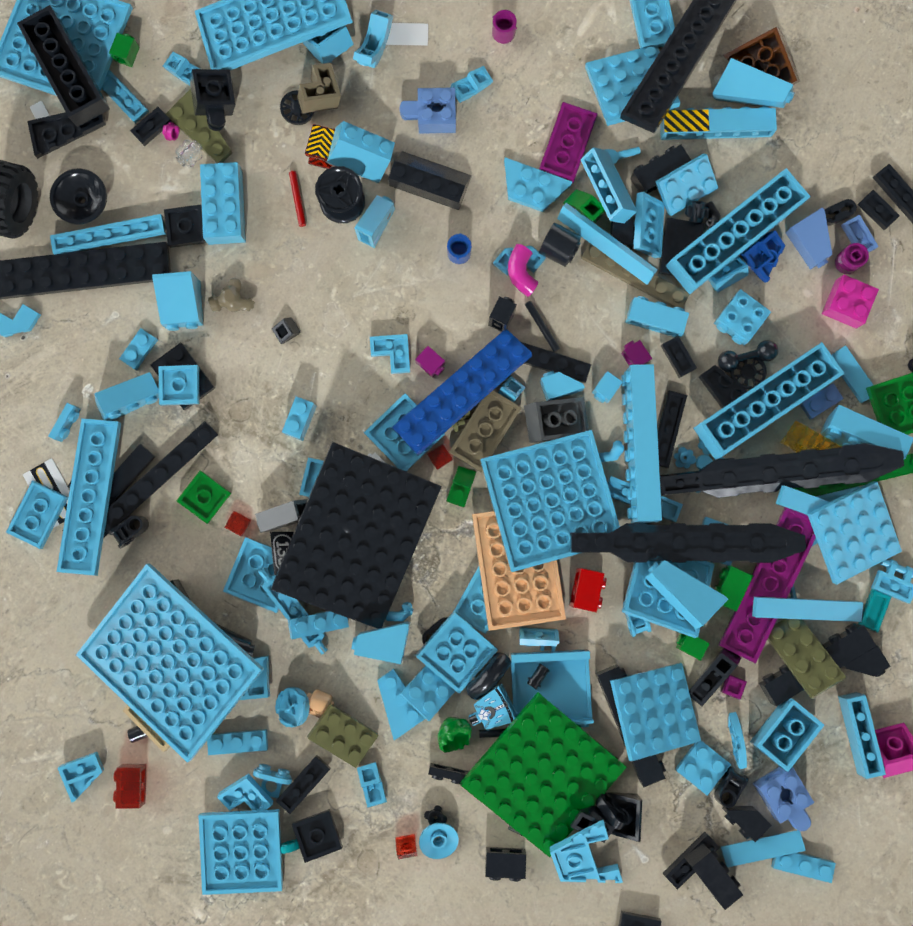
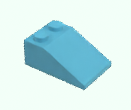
(329, 45)

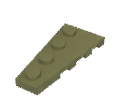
(197, 129)

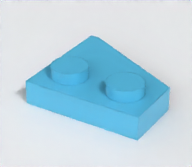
(80, 773)

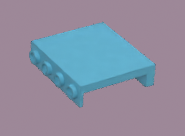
(564, 686)

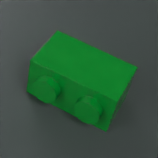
(733, 585)

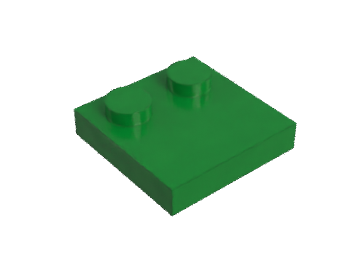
(203, 497)

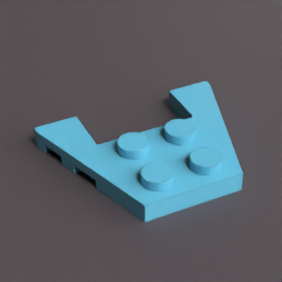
(575, 858)

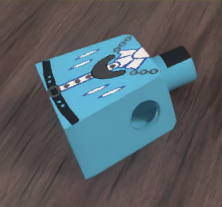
(494, 709)

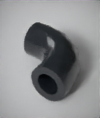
(489, 676)

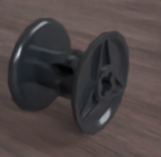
(340, 194)

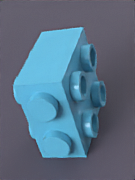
(742, 318)

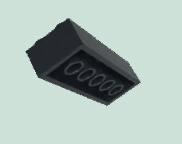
(63, 66)

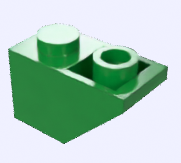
(586, 205)

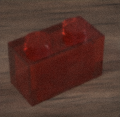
(130, 786)

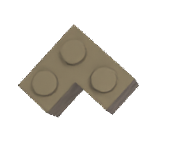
(321, 92)

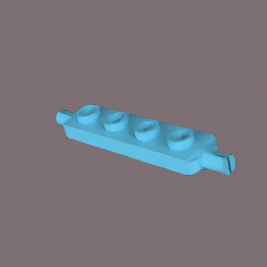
(290, 609)

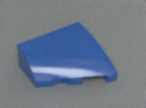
(764, 254)

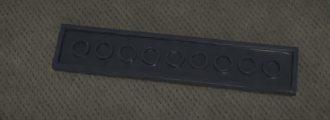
(675, 63)
(83, 270)

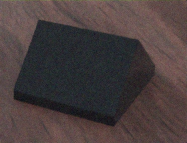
(632, 807)

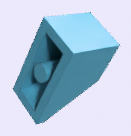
(559, 385)

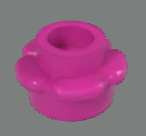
(170, 131)

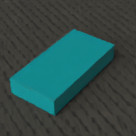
(875, 610)

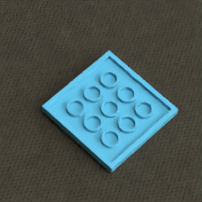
(618, 77)
(854, 532)
(649, 604)
(655, 711)
(240, 852)

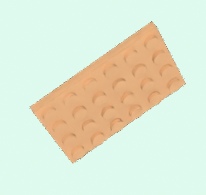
(517, 596)

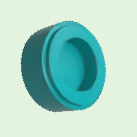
(289, 846)

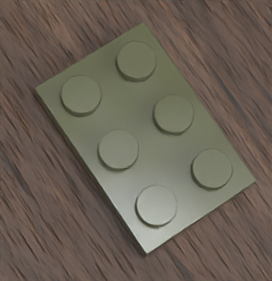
(342, 735)

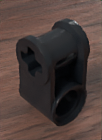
(126, 531)
(731, 786)

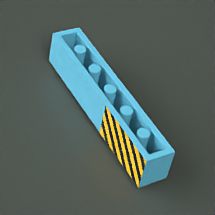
(718, 123)

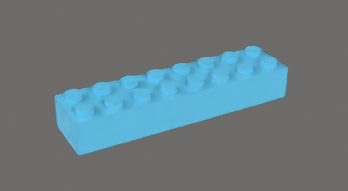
(737, 231)
(768, 401)
(641, 444)

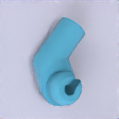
(404, 613)

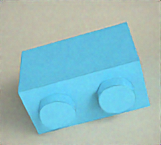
(299, 418)

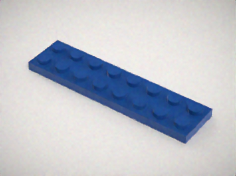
(462, 391)

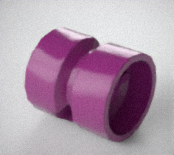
(851, 258)

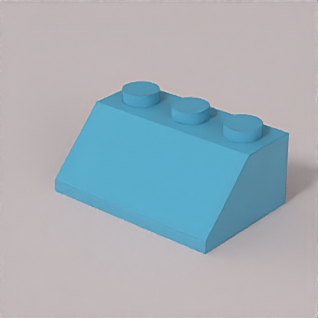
(360, 151)

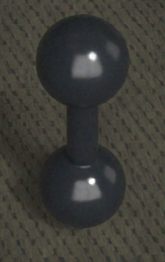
(765, 351)

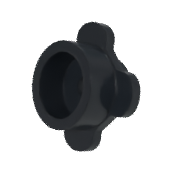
(437, 811)

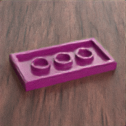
(568, 141)

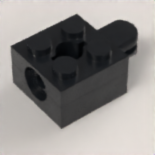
(212, 95)

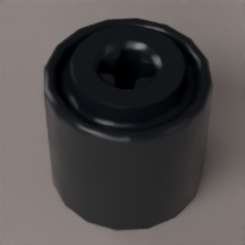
(560, 245)

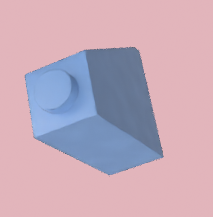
(812, 239)

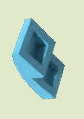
(179, 67)
(472, 84)
(372, 784)

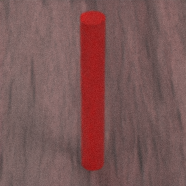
(297, 198)

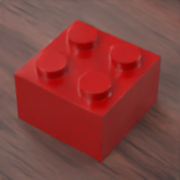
(587, 590)

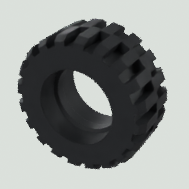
(17, 199)

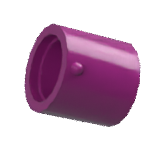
(504, 26)

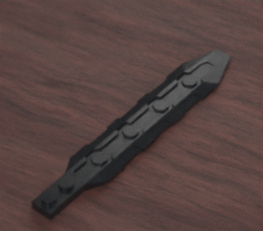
(801, 469)
(693, 542)

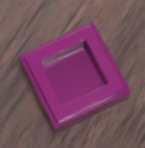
(734, 687)

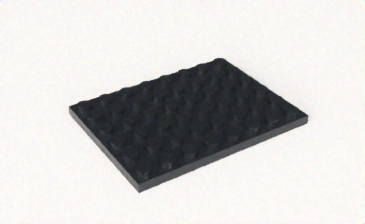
(361, 569)

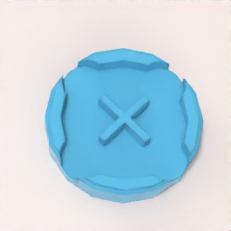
(292, 707)

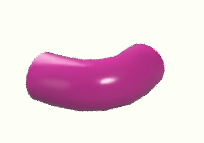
(518, 270)

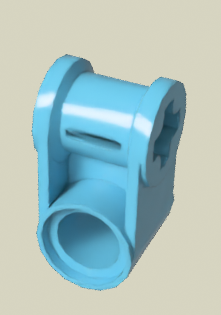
(637, 625)

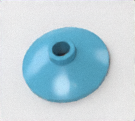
(438, 847)

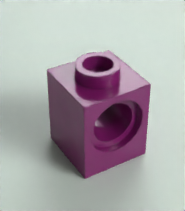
(636, 353)
(430, 362)

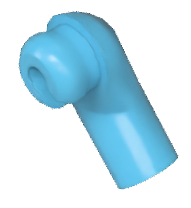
(614, 454)

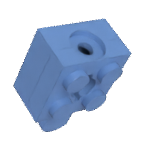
(430, 117)
(785, 797)

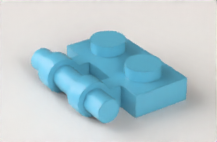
(894, 586)

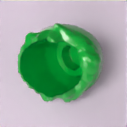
(454, 734)

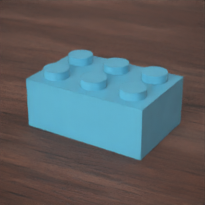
(787, 733)

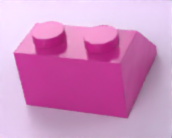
(895, 749)

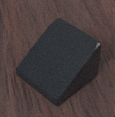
(286, 330)

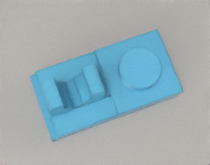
(539, 636)

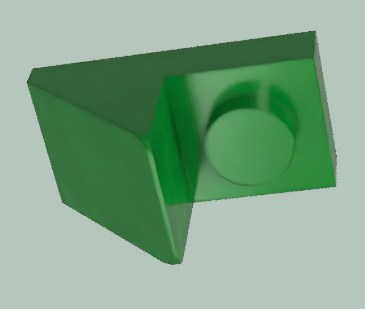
(461, 486)

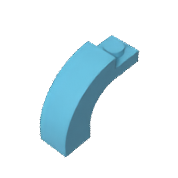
(375, 40)

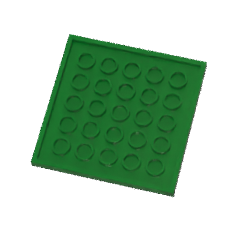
(542, 773)

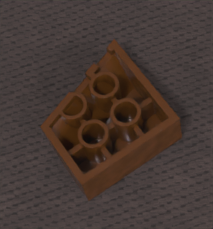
(767, 54)

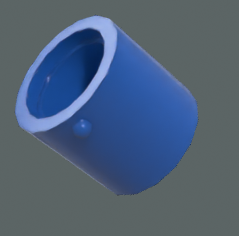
(459, 248)

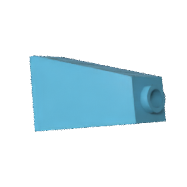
(752, 86)
(685, 593)

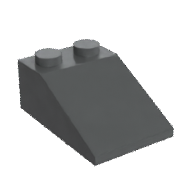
(555, 419)

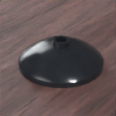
(70, 190)

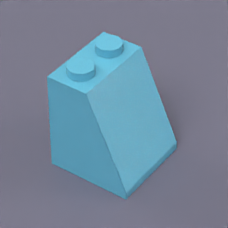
(178, 300)
(383, 643)

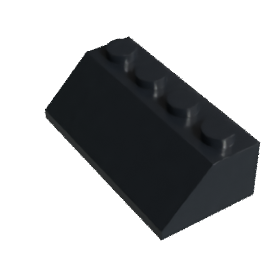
(429, 180)

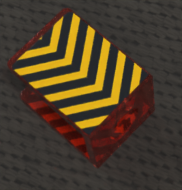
(319, 146)

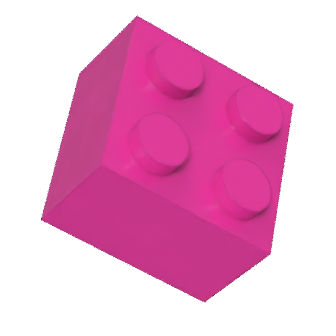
(850, 301)

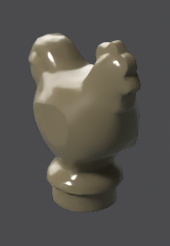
(231, 298)

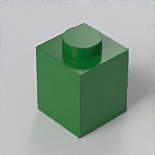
(124, 49)
(692, 646)

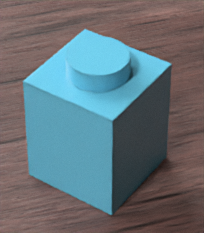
(606, 387)

